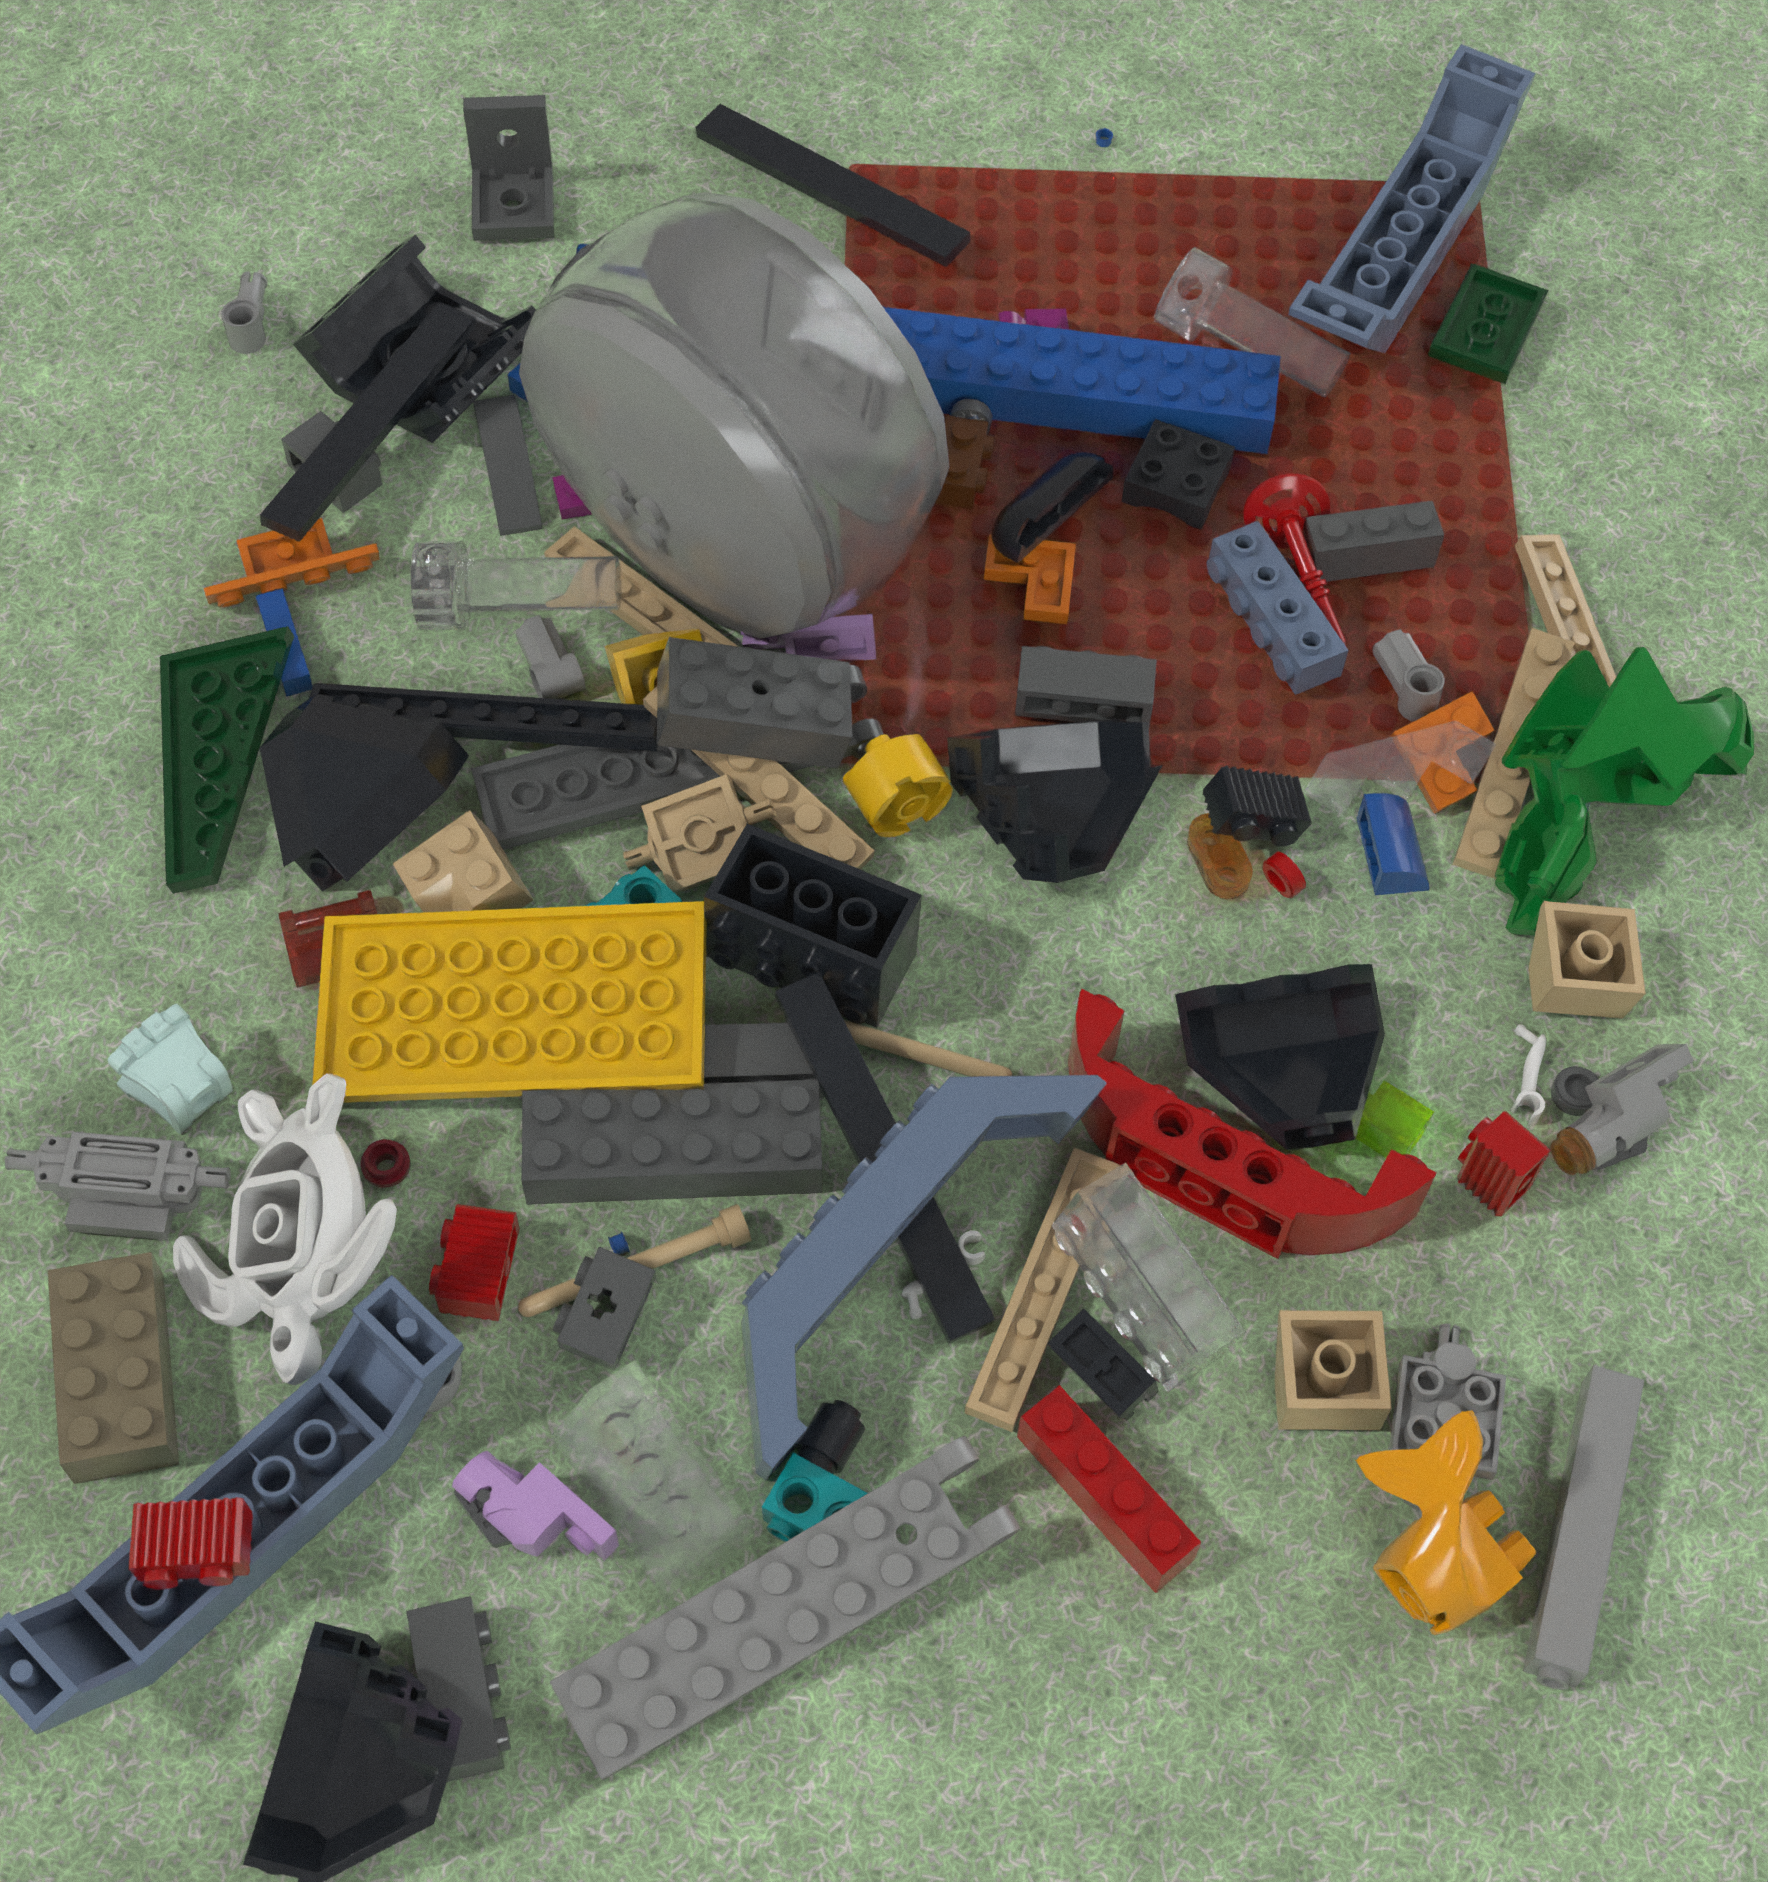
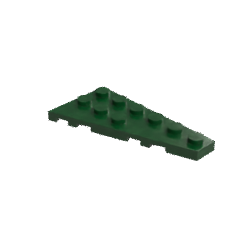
(212, 730)

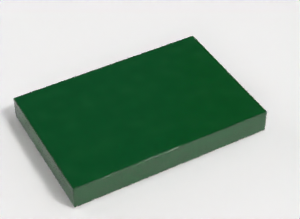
(1488, 323)

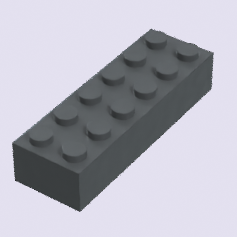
(671, 1142)

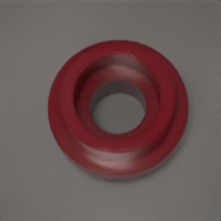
(380, 1151)

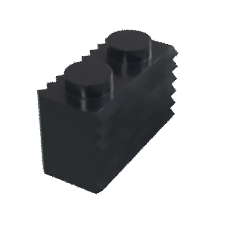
(1257, 806)

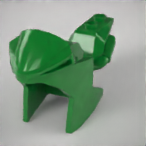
(1589, 747)

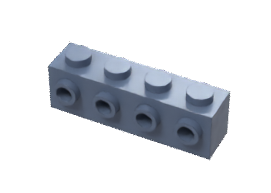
(1276, 608)

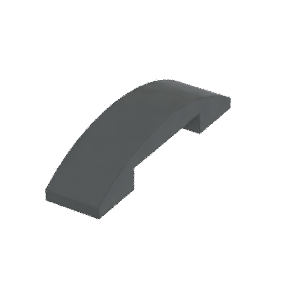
(507, 465)

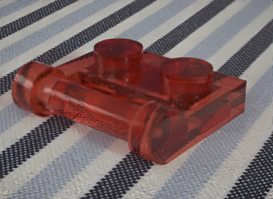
(306, 949)

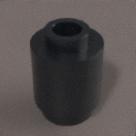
(831, 1436)

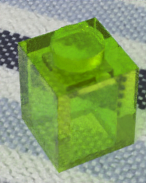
(1392, 1121)

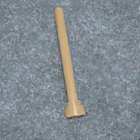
(924, 1052)
(725, 1230)

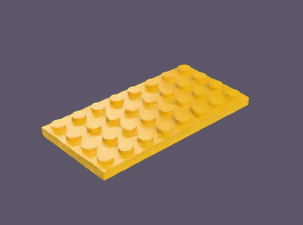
(513, 1001)

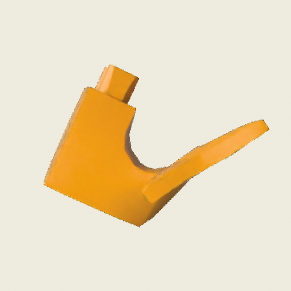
(1446, 1561)

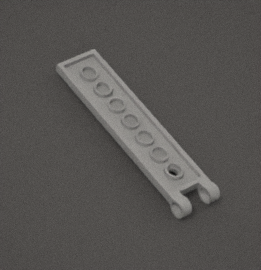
(774, 1613)

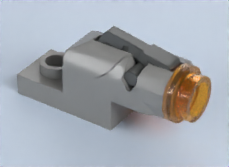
(1623, 1112)

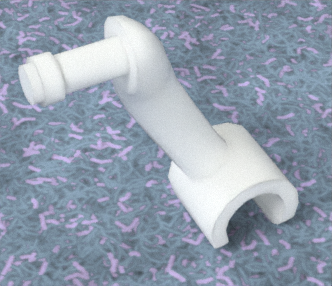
(1528, 1094)
(914, 1288)

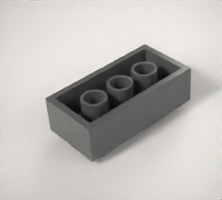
(753, 703)

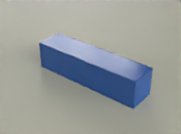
(277, 615)

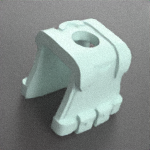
(170, 1068)

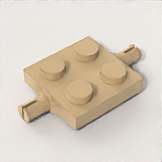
(695, 832)

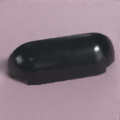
(1048, 503)

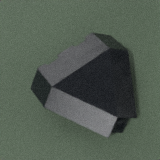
(351, 782)
(1056, 791)
(1289, 1050)
(354, 1762)

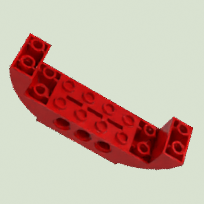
(1229, 1172)

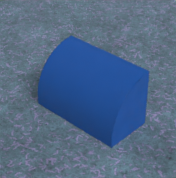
(1391, 845)

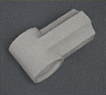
(551, 667)
(1413, 679)

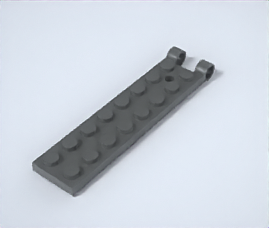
(587, 786)

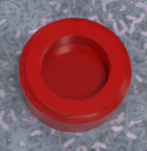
(1284, 875)

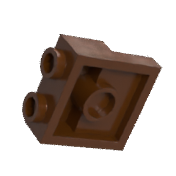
(967, 448)

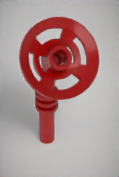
(1290, 525)

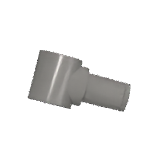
(245, 315)

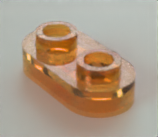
(1218, 860)

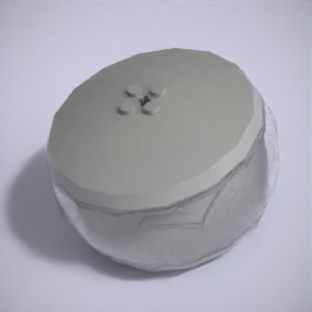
(736, 412)

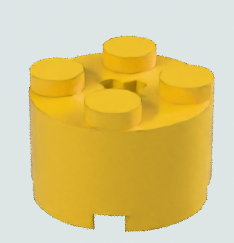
(898, 783)

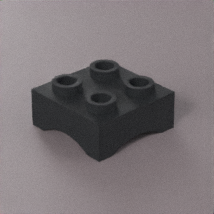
(1178, 473)

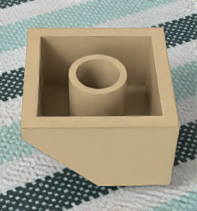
(462, 870)
(1586, 961)
(1331, 1370)

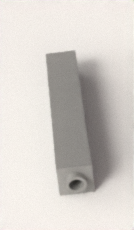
(1583, 1529)

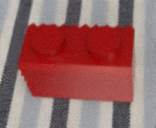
(1501, 1162)
(475, 1262)
(190, 1541)

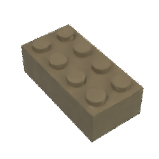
(112, 1368)

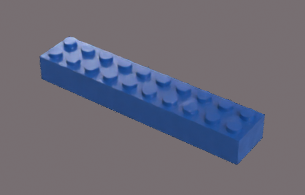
(1095, 378)

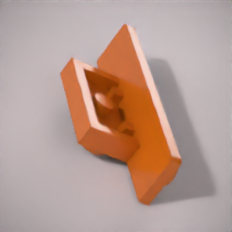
(278, 560)

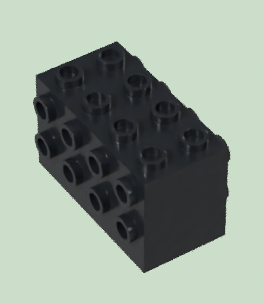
(802, 913)

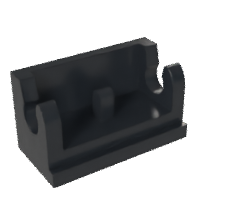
(1103, 1365)

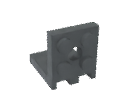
(510, 167)

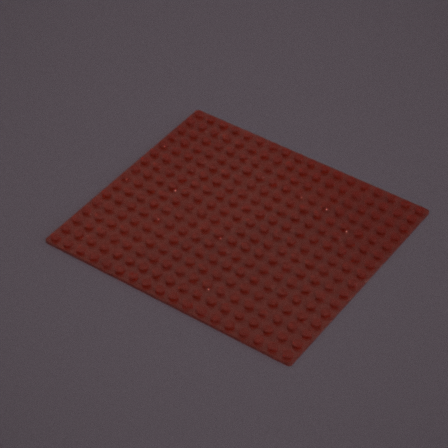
(1140, 580)

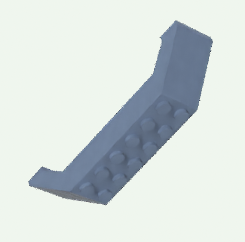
(1420, 204)
(874, 1211)
(292, 1473)

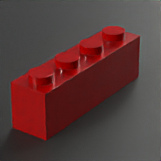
(1108, 1489)

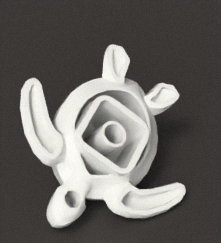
(294, 1231)

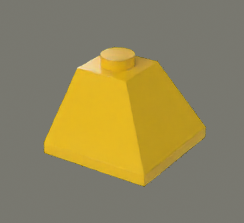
(637, 660)

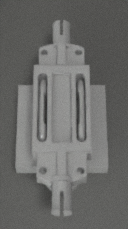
(120, 1181)
(1440, 1387)

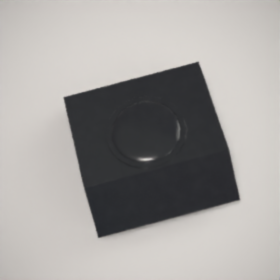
(379, 316)

